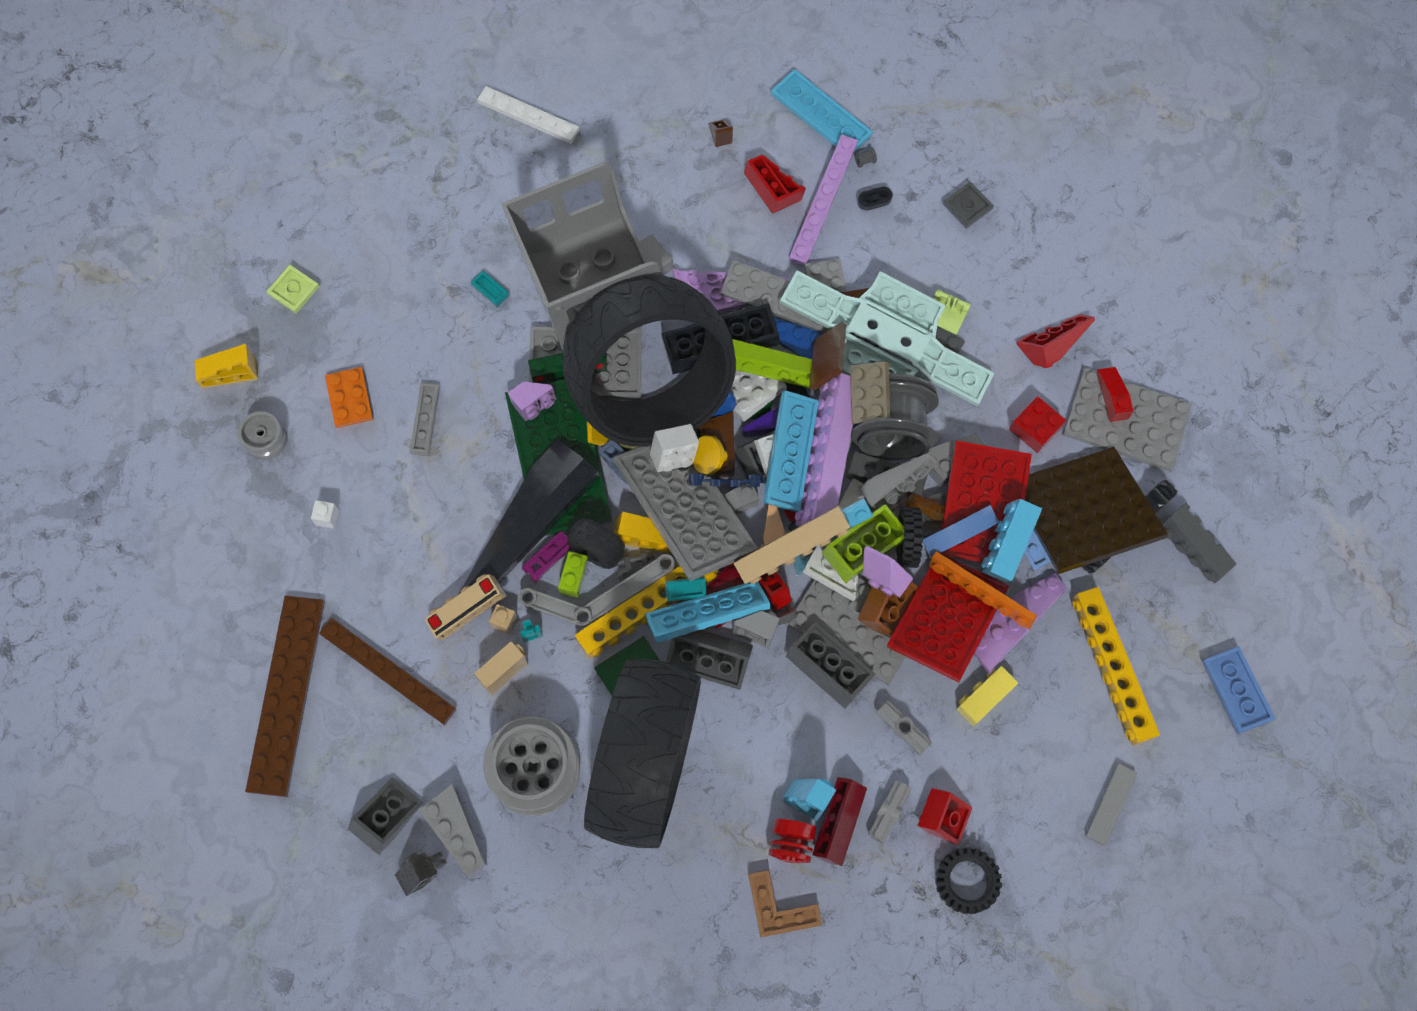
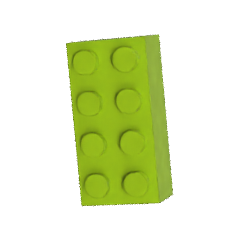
(880, 532)

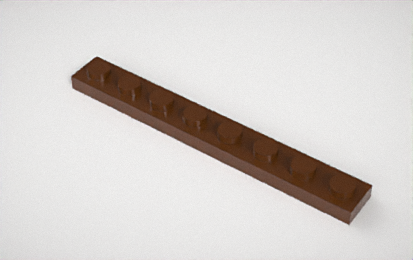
(388, 671)

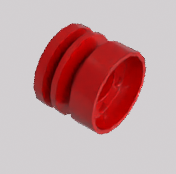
(792, 839)

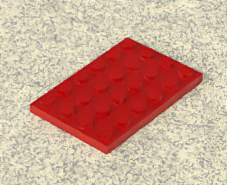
(979, 479)
(944, 623)

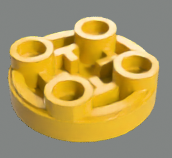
(709, 455)

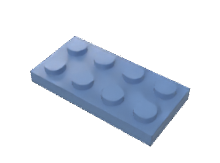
(1238, 690)

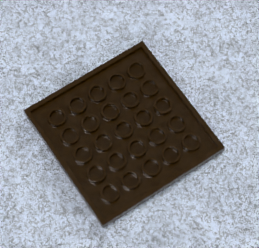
(1091, 510)

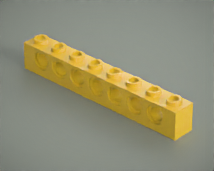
(619, 615)
(1125, 673)

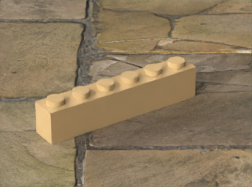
(792, 544)

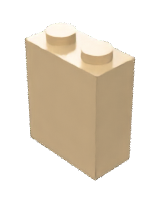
(502, 667)

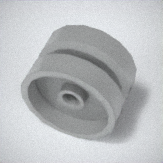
(262, 435)

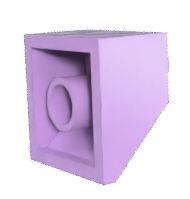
(885, 573)

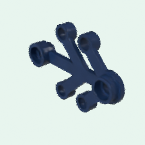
(752, 480)

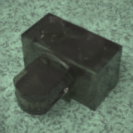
(418, 871)

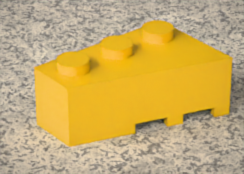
(226, 367)

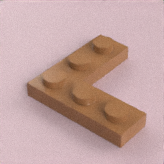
(773, 922)

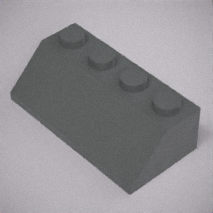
(711, 657)
(830, 665)

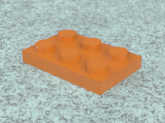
(349, 397)

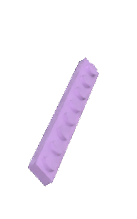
(823, 200)

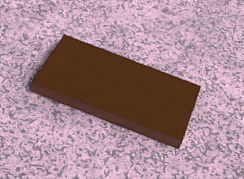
(828, 356)

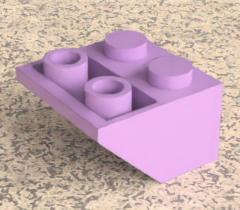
(531, 398)

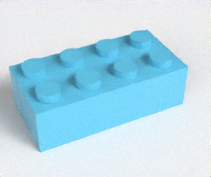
(1011, 540)

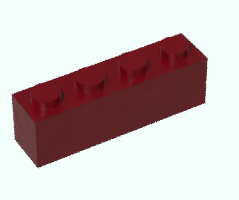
(839, 821)

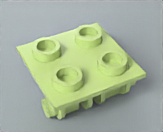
(953, 313)

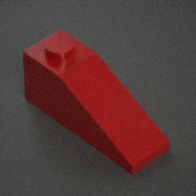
(1115, 394)
(775, 590)

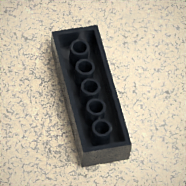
(748, 325)

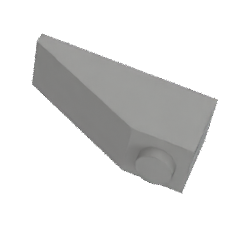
(742, 498)

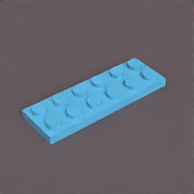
(819, 110)
(790, 451)
(707, 611)

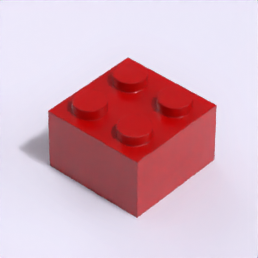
(1037, 424)

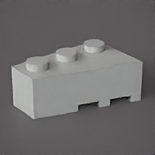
(943, 454)

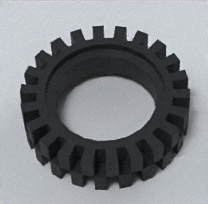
(910, 550)
(988, 866)

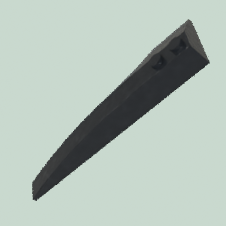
(542, 500)

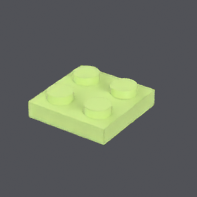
(293, 289)

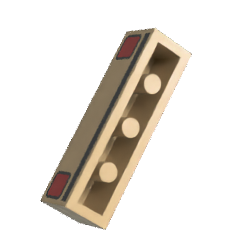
(464, 607)

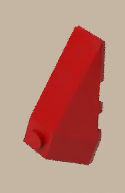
(1055, 342)

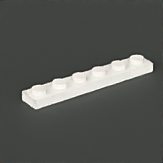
(528, 114)

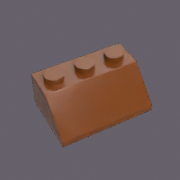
(884, 612)

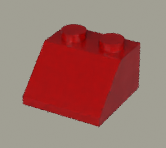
(945, 816)

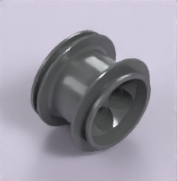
(905, 432)

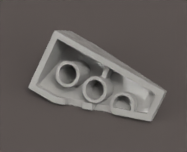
(894, 484)

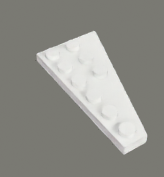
(820, 568)

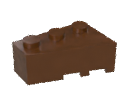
(723, 429)

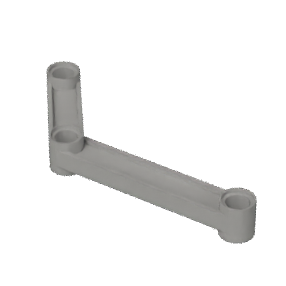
(603, 603)

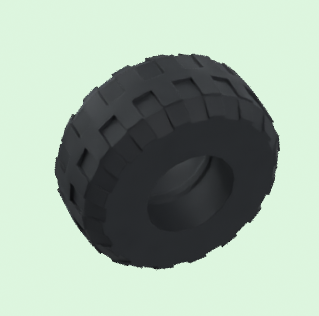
(596, 542)

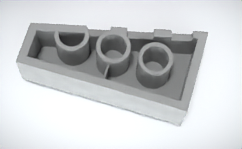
(451, 825)

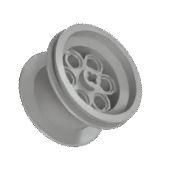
(502, 753)

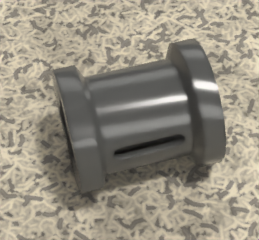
(865, 157)

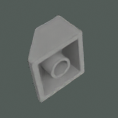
(757, 627)

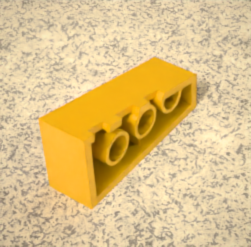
(639, 532)

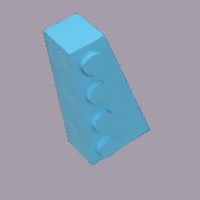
(809, 796)

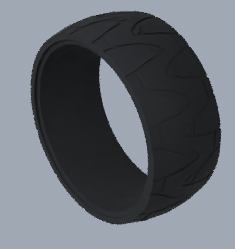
(623, 309)
(641, 753)

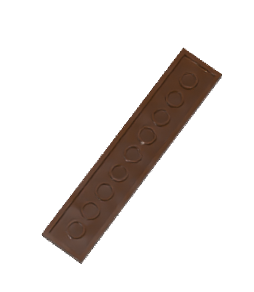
(285, 697)

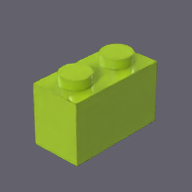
(573, 575)

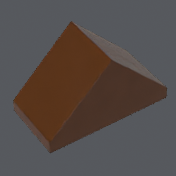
(721, 132)

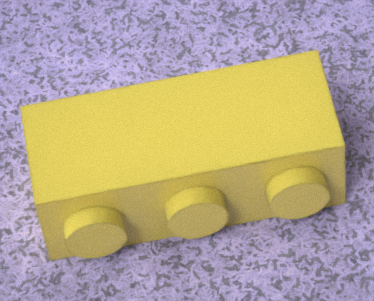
(986, 695)

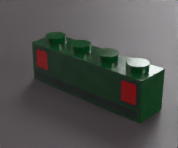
(550, 368)

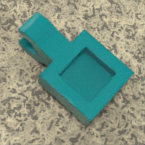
(530, 631)

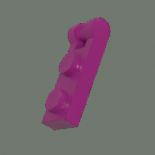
(547, 556)

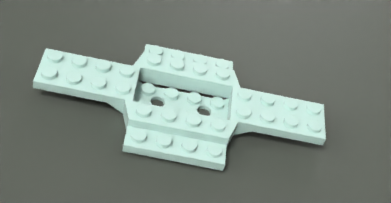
(899, 314)

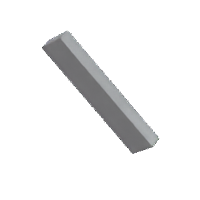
(424, 419)
(1111, 804)

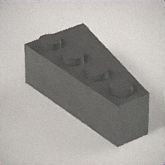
(1198, 544)

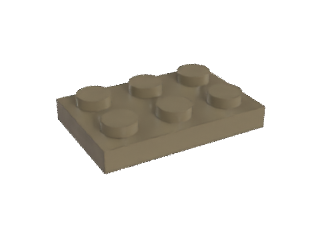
(870, 392)

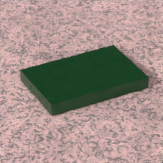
(611, 668)

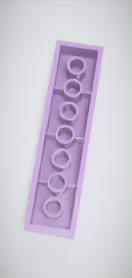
(828, 449)

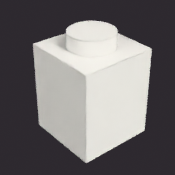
(324, 514)

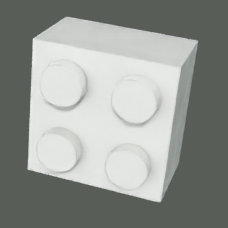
(674, 448)

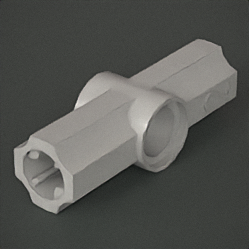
(913, 737)
(889, 811)

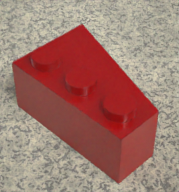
(772, 185)

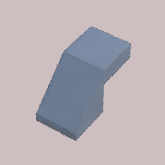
(608, 453)

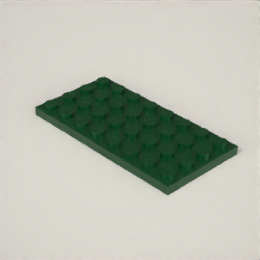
(568, 425)

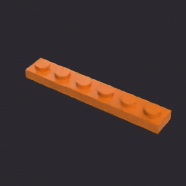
(983, 590)

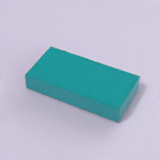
(489, 288)
(685, 589)

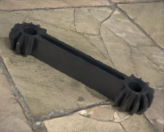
(1157, 498)

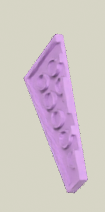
(710, 286)
(1004, 631)

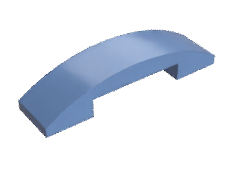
(960, 531)

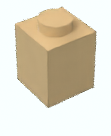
(503, 619)

